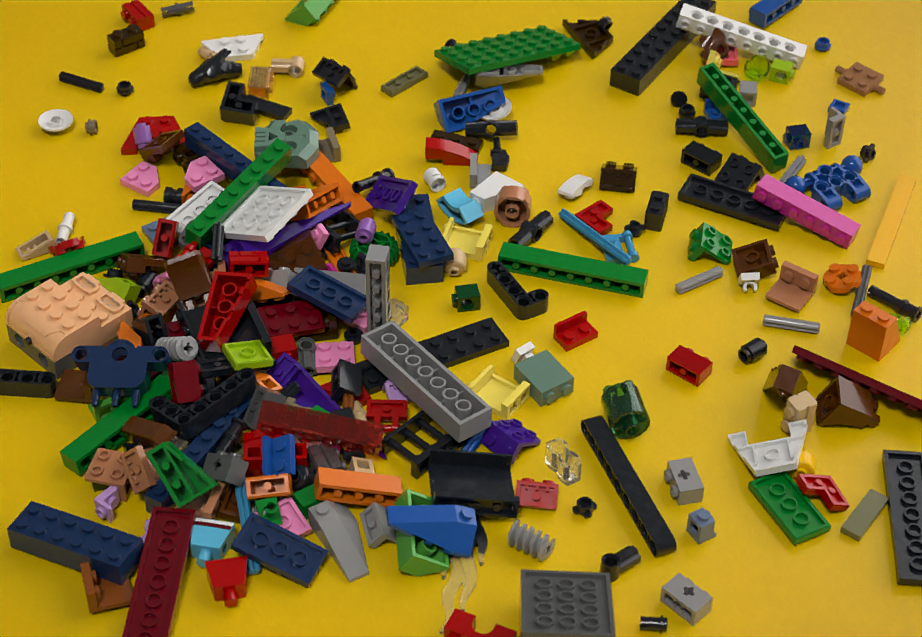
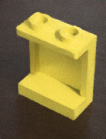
(471, 241)
(499, 393)

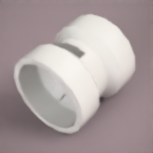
(434, 179)

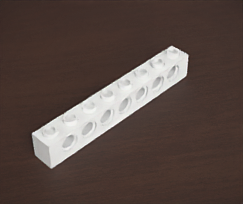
(741, 35)

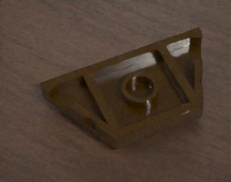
(589, 35)

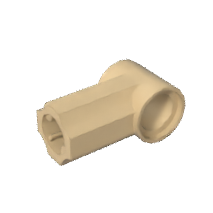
(292, 66)

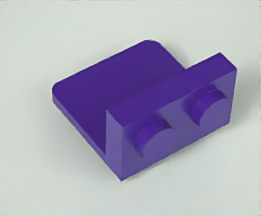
(508, 437)

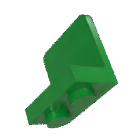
(709, 240)

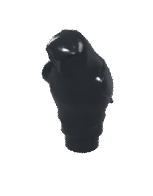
(215, 69)

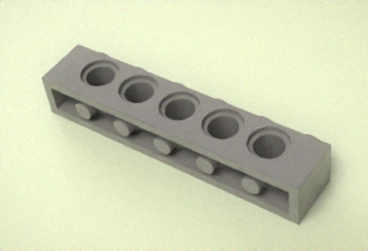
(377, 286)

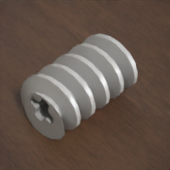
(179, 348)
(530, 542)

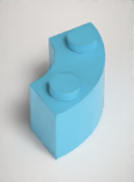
(460, 207)

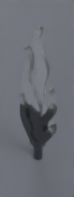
(463, 572)

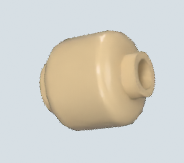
(457, 265)

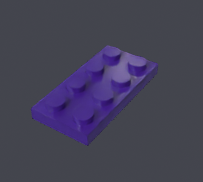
(391, 194)

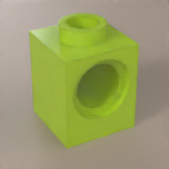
(781, 71)

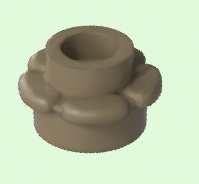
(91, 127)

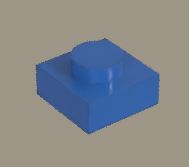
(327, 93)

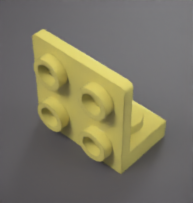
(715, 57)

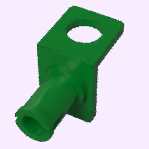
(269, 509)

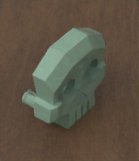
(297, 134)

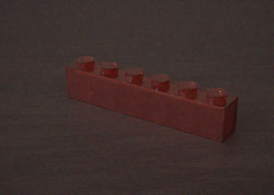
(320, 427)

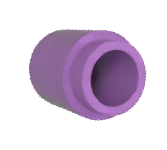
(142, 135)
(365, 230)

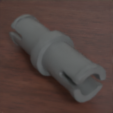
(177, 9)

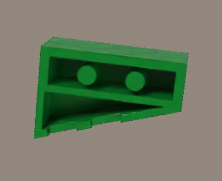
(180, 474)

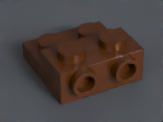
(161, 145)
(755, 258)
(137, 263)

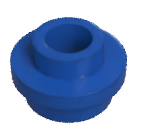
(823, 44)

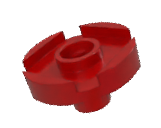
(62, 247)

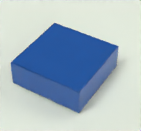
(841, 106)

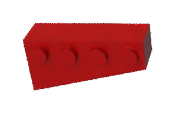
(224, 307)

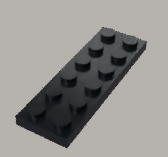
(729, 201)

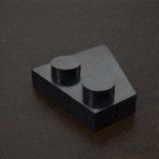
(331, 117)

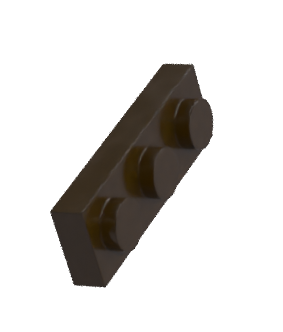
(470, 142)

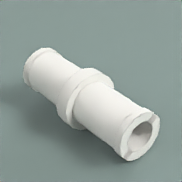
(65, 228)

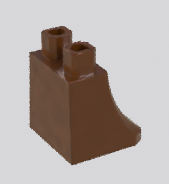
(190, 277)
(846, 404)

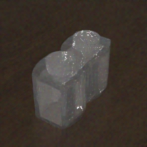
(563, 461)

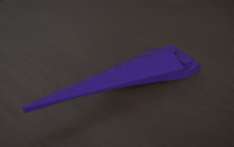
(290, 231)
(311, 392)

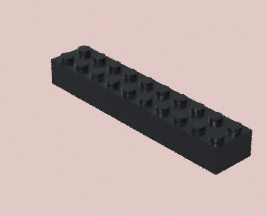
(655, 50)

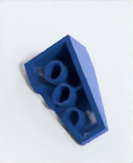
(468, 107)
(443, 525)

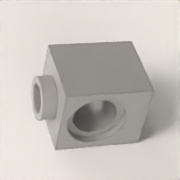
(748, 91)

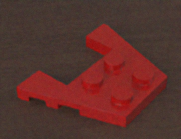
(157, 124)

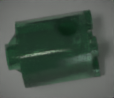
(625, 410)

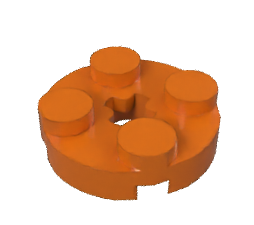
(850, 274)

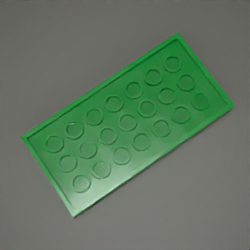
(506, 49)

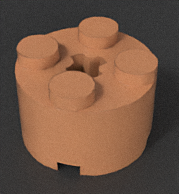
(512, 206)

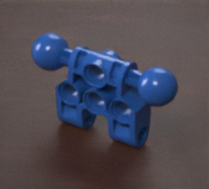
(834, 181)

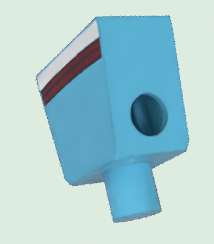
(211, 539)

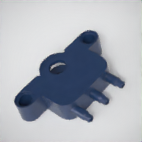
(120, 378)

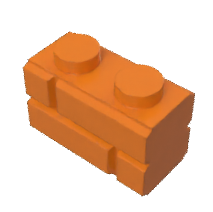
(269, 486)

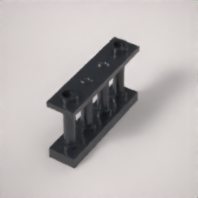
(342, 220)
(407, 430)

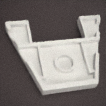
(771, 455)

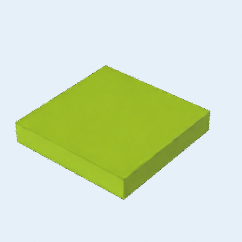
(247, 354)

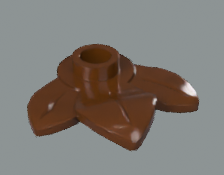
(713, 43)

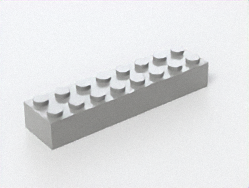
(426, 381)

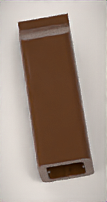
(147, 432)

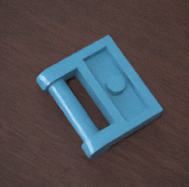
(626, 237)

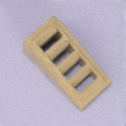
(36, 246)

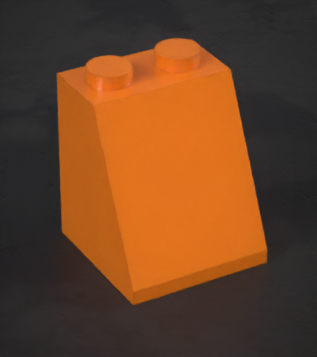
(873, 331)

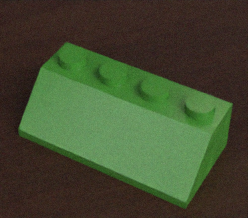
(308, 11)
(413, 554)

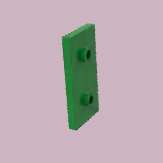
(789, 507)

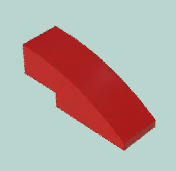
(448, 151)

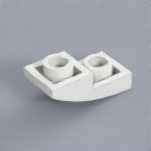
(574, 186)

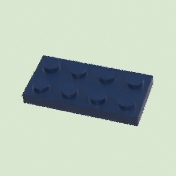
(422, 238)
(328, 294)
(279, 549)

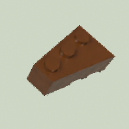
(298, 254)
(785, 382)

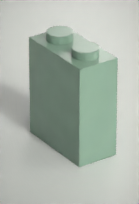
(546, 377)

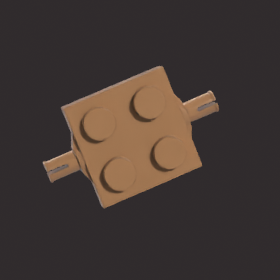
(860, 79)

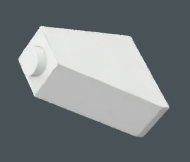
(487, 191)

